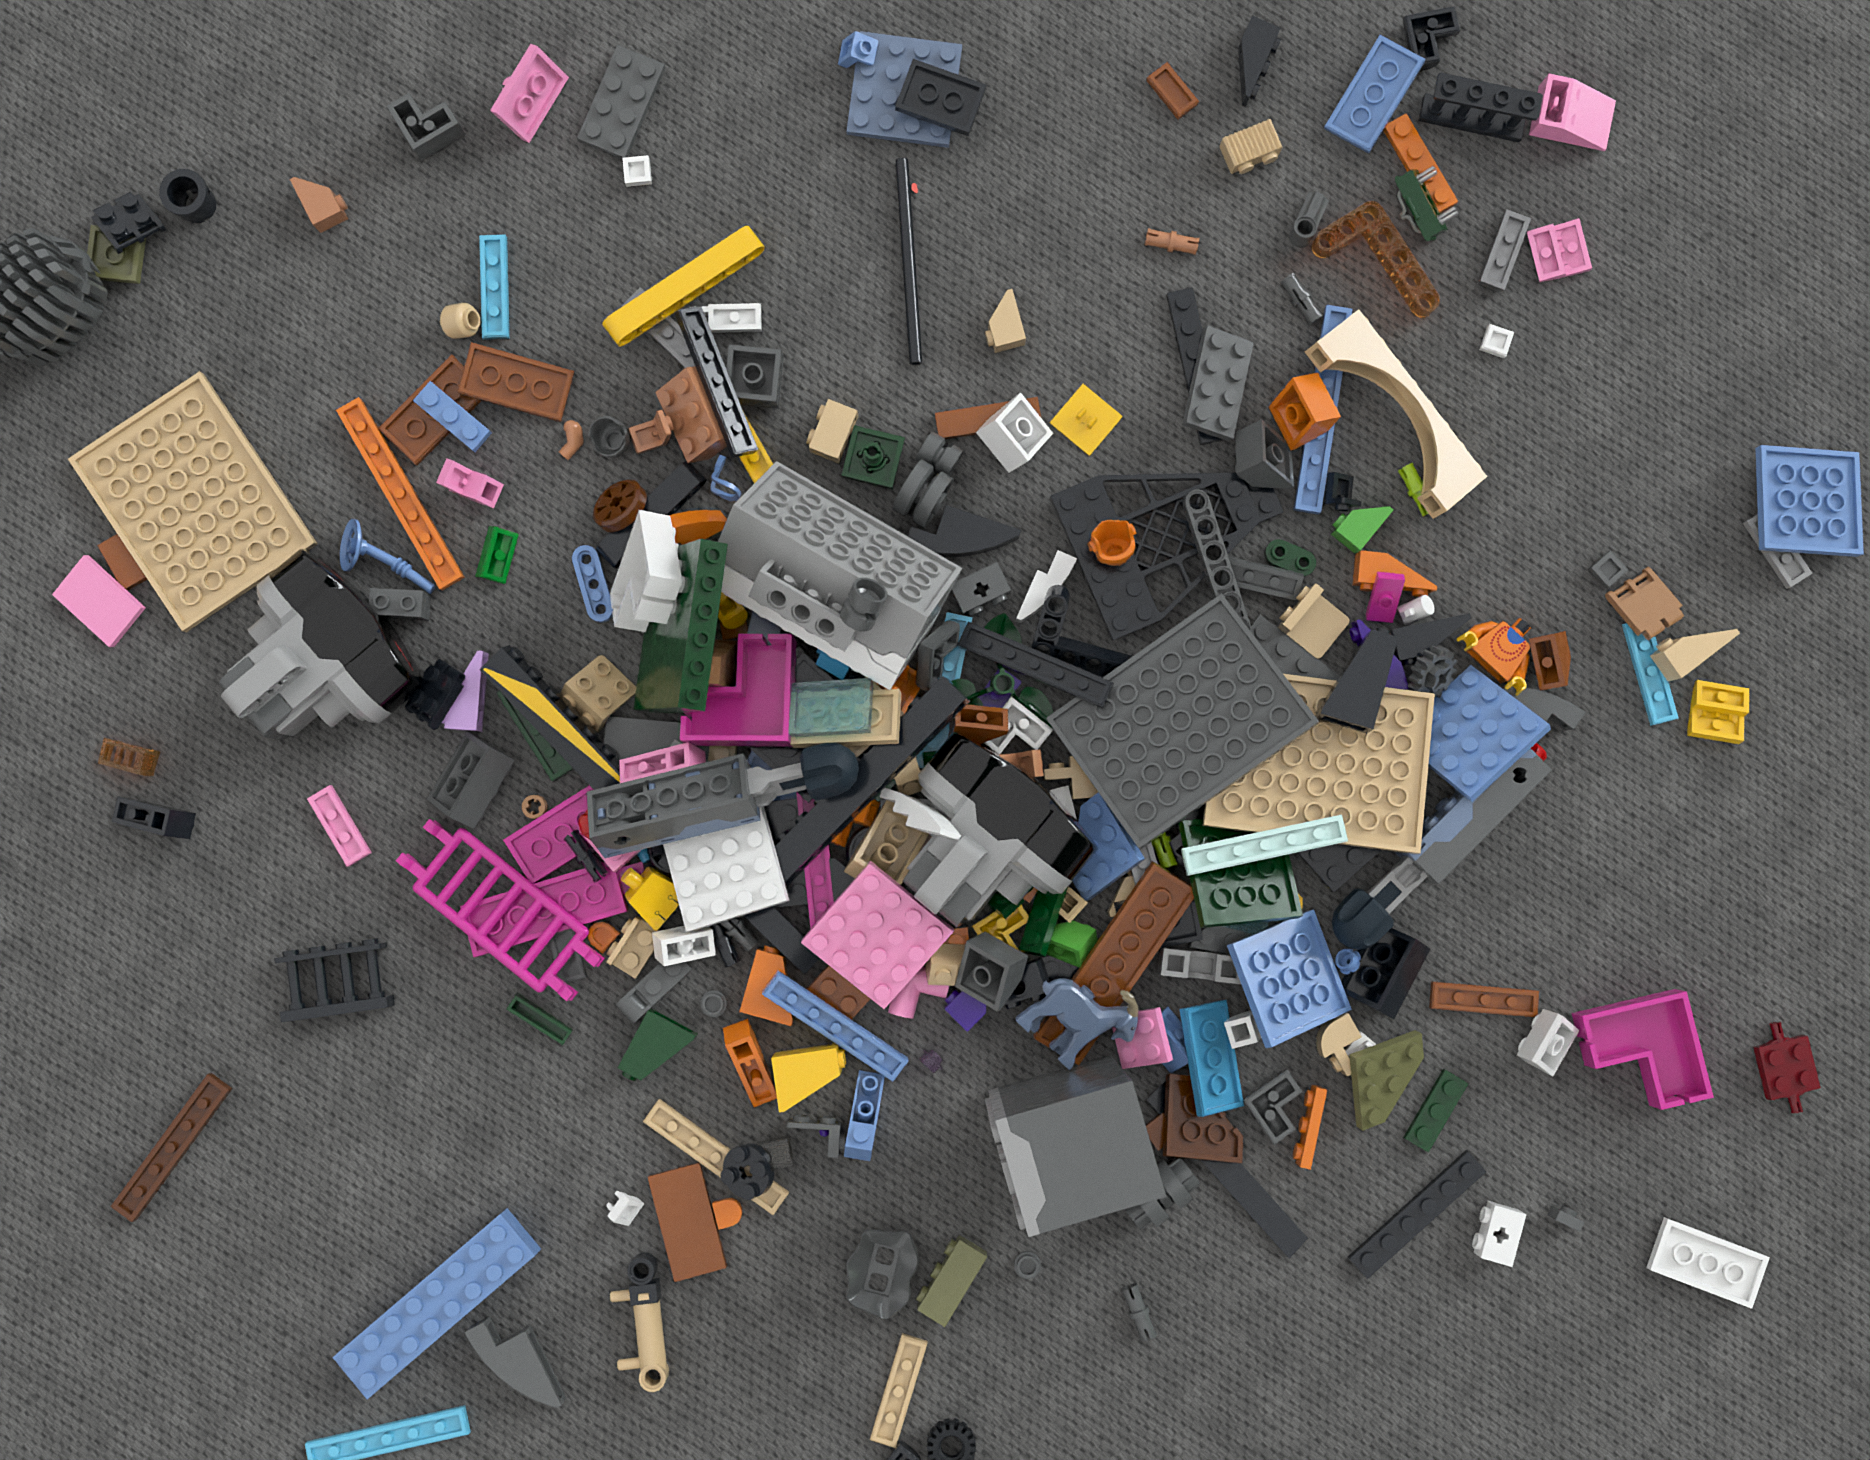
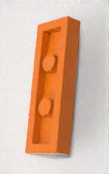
(1309, 1126)

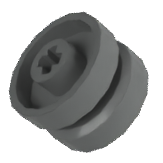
(919, 492)

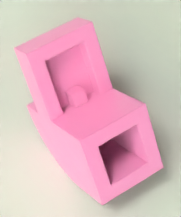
(469, 483)

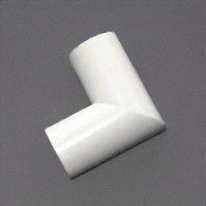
(1023, 724)

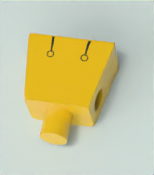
(651, 895)

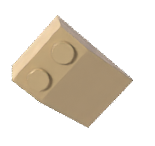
(888, 845)

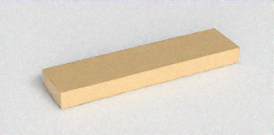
(898, 1390)

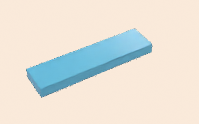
(494, 287)
(1652, 683)

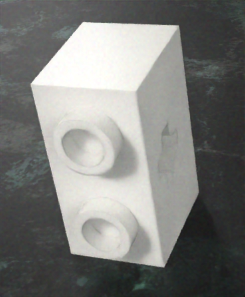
(679, 946)
(1500, 1247)

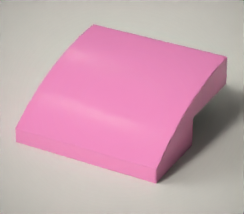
(1559, 250)

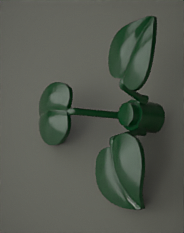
(1003, 682)

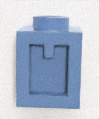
(857, 48)

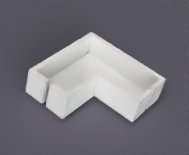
(647, 574)

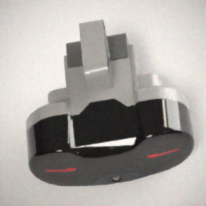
(318, 654)
(1008, 829)

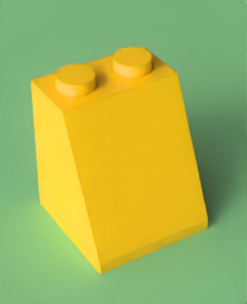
(805, 1071)

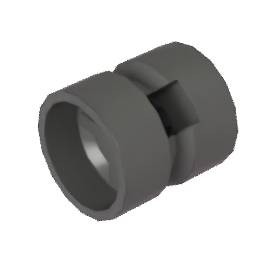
(940, 455)
(863, 604)

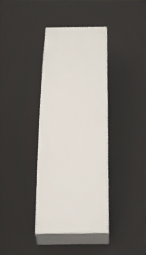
(920, 815)

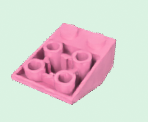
(1573, 113)

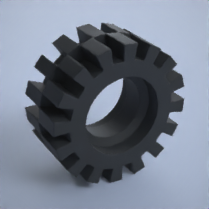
(951, 1428)

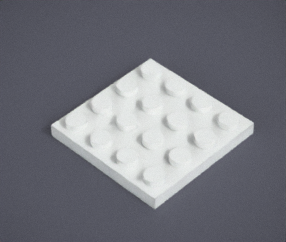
(726, 874)

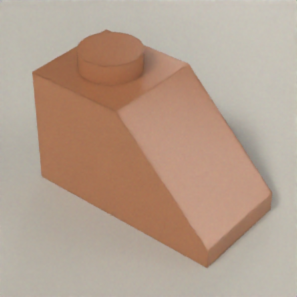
(320, 204)

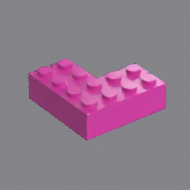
(760, 703)
(1657, 1033)

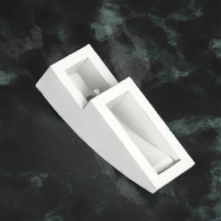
(1042, 582)

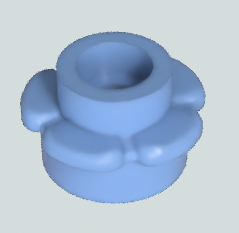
(1343, 958)

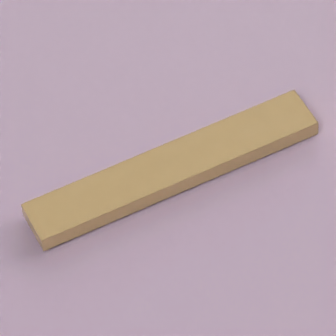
(704, 1148)

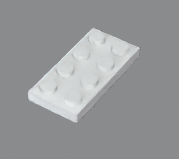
(1708, 1262)

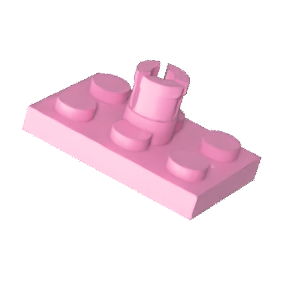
(529, 93)

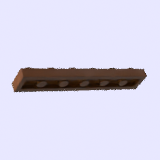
(171, 1147)

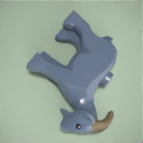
(1080, 1016)

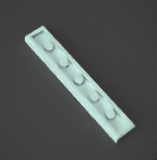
(1264, 845)

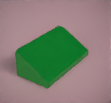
(497, 554)

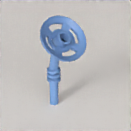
(353, 547)

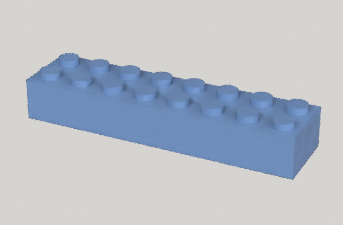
(437, 1303)

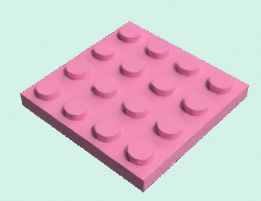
(877, 935)

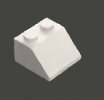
(1014, 433)
(1547, 1041)

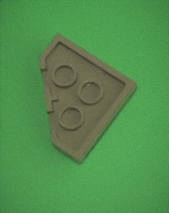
(1382, 1075)

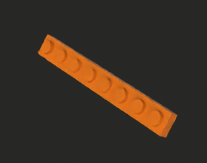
(400, 493)

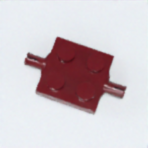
(1786, 1067)

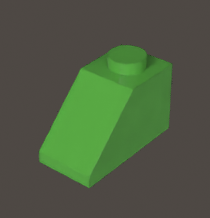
(1359, 526)
(1072, 942)

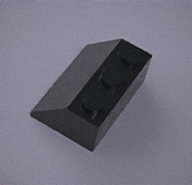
(1386, 972)

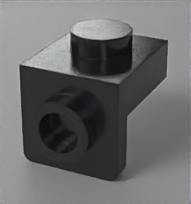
(1339, 492)

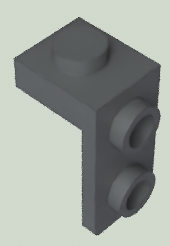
(836, 1139)

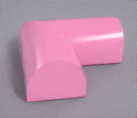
(906, 1001)

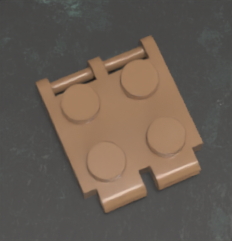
(1646, 606)

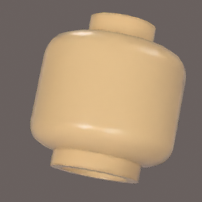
(459, 320)

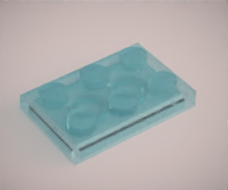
(831, 707)

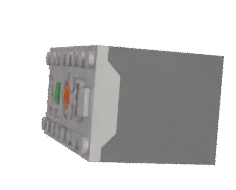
(1073, 1145)

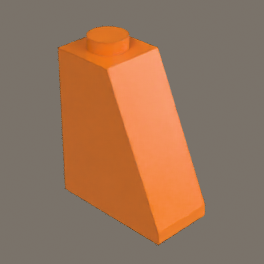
(765, 965)

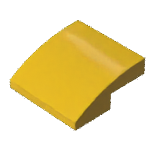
(1718, 712)

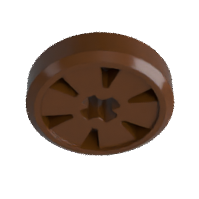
(619, 505)

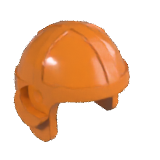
(1113, 542)

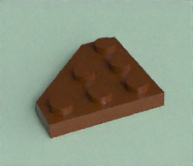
(1195, 1136)

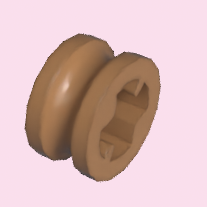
(526, 804)

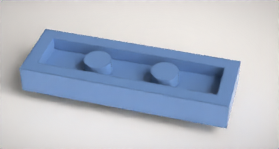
(452, 416)

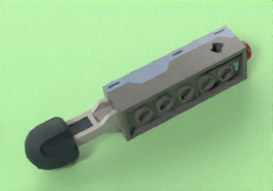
(707, 798)
(1445, 842)

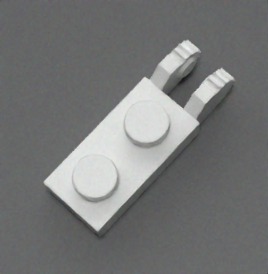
(734, 317)

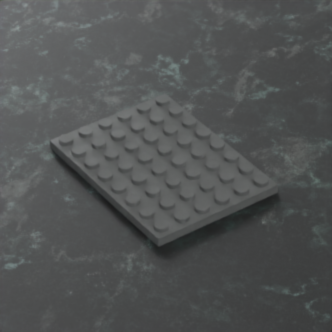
(1183, 721)

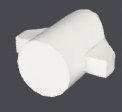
(1416, 609)

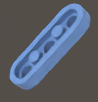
(585, 574)

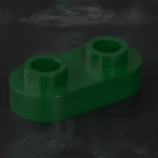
(1290, 557)

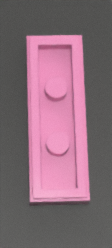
(339, 825)

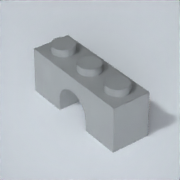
(1197, 964)

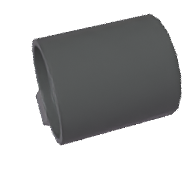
(1308, 219)

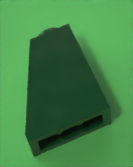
(654, 1044)

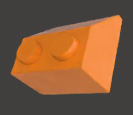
(1304, 410)

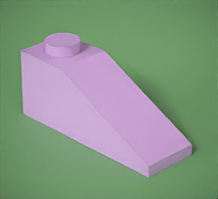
(468, 708)

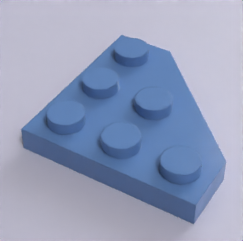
(1115, 850)

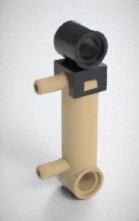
(645, 1298)

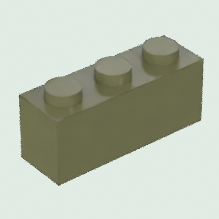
(950, 1280)

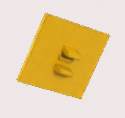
(1086, 419)

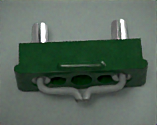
(1421, 204)

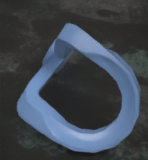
(718, 468)

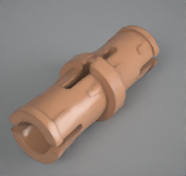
(1171, 241)

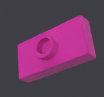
(1385, 597)

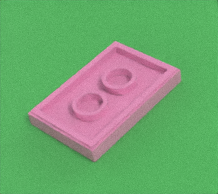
(98, 601)

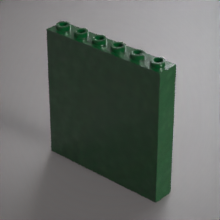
(680, 653)

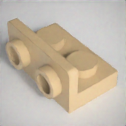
(633, 948)

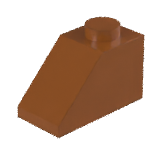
(1551, 660)
(980, 722)

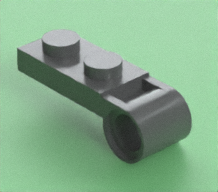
(651, 990)

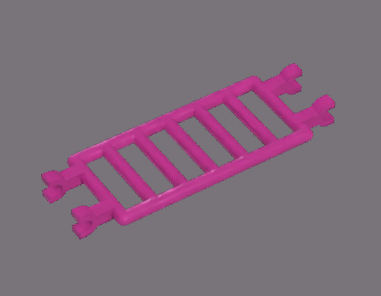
(479, 935)

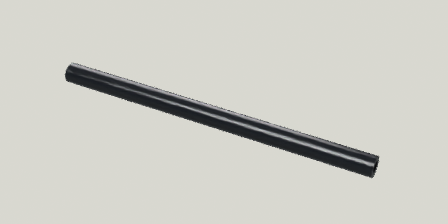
(908, 261)

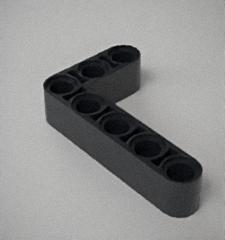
(1058, 644)

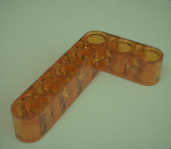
(1383, 251)

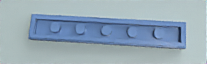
(835, 1026)

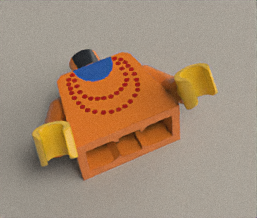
(1500, 651)

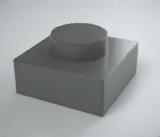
(1608, 569)
(1566, 1216)

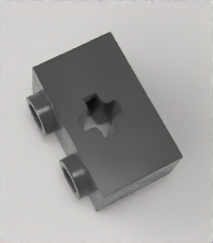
(988, 577)
(400, 603)

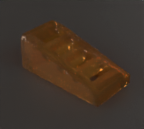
(145, 759)

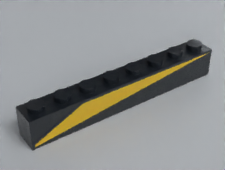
(552, 717)

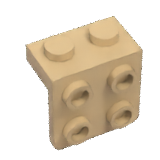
(1313, 621)
(597, 692)

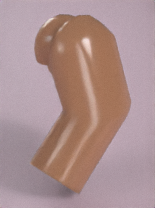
(574, 439)

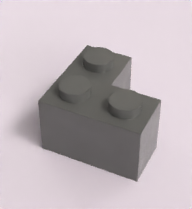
(427, 131)

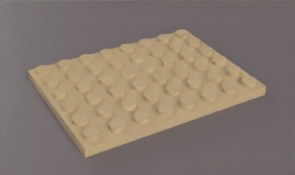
(192, 501)
(1335, 771)

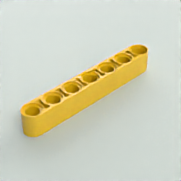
(683, 286)

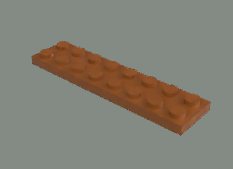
(1127, 944)

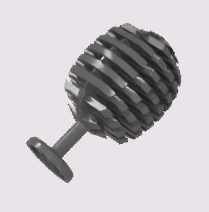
(46, 296)

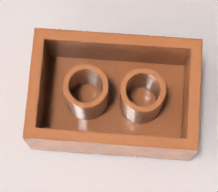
(691, 416)

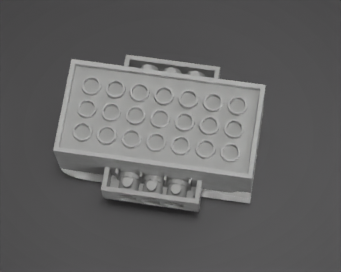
(801, 551)

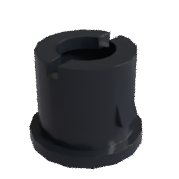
(174, 195)

